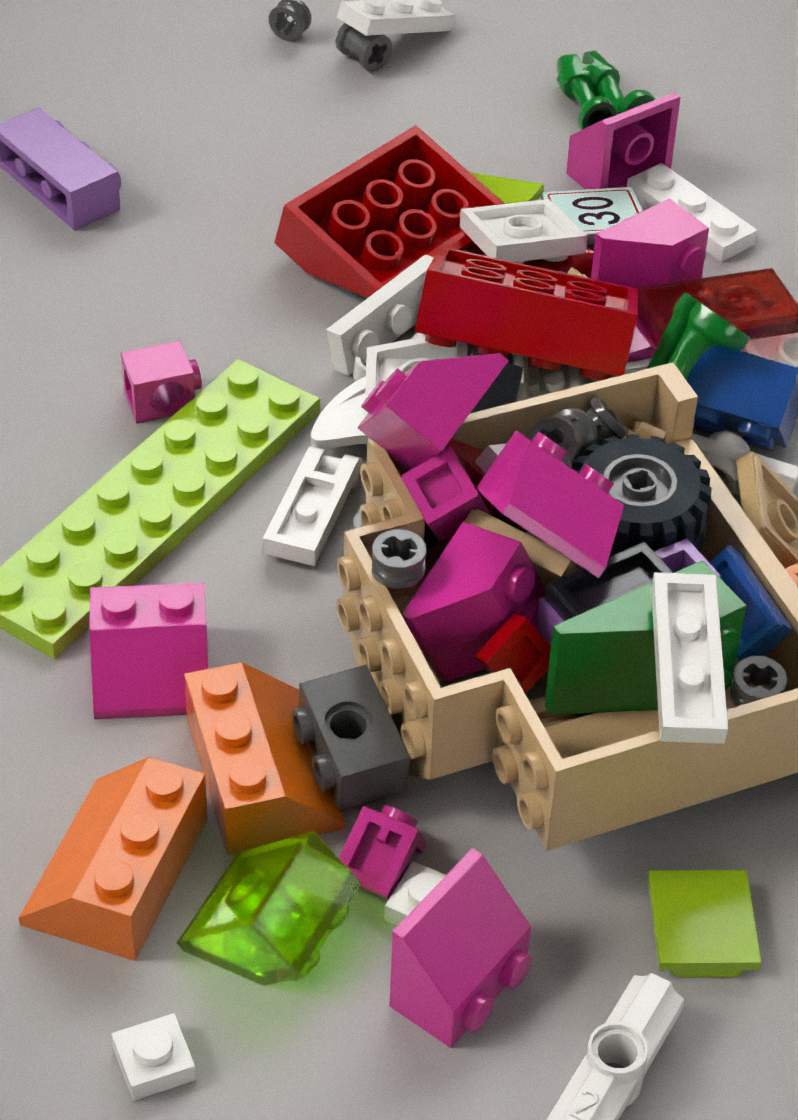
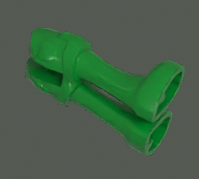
(596, 88)
(692, 333)

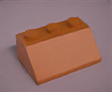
(252, 758)
(120, 857)

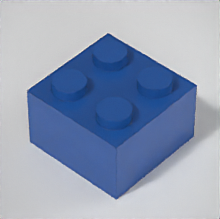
(745, 396)

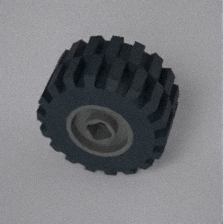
(660, 489)

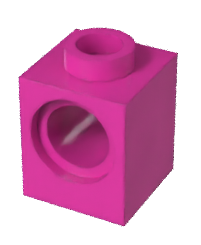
(159, 380)
(443, 493)

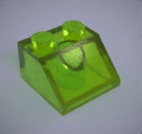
(273, 910)

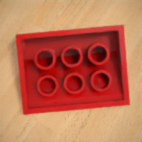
(381, 214)
(528, 313)

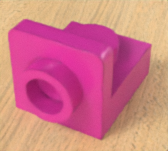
(381, 849)

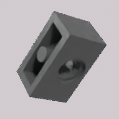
(351, 707)

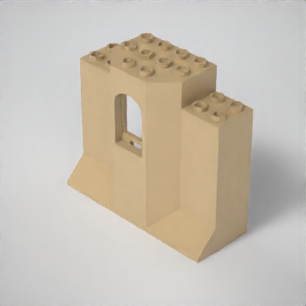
(576, 769)

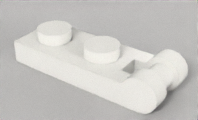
(311, 506)

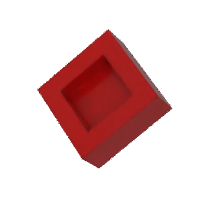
(517, 647)

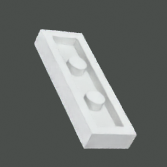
(396, 16)
(727, 231)
(378, 318)
(688, 659)

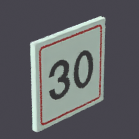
(596, 208)

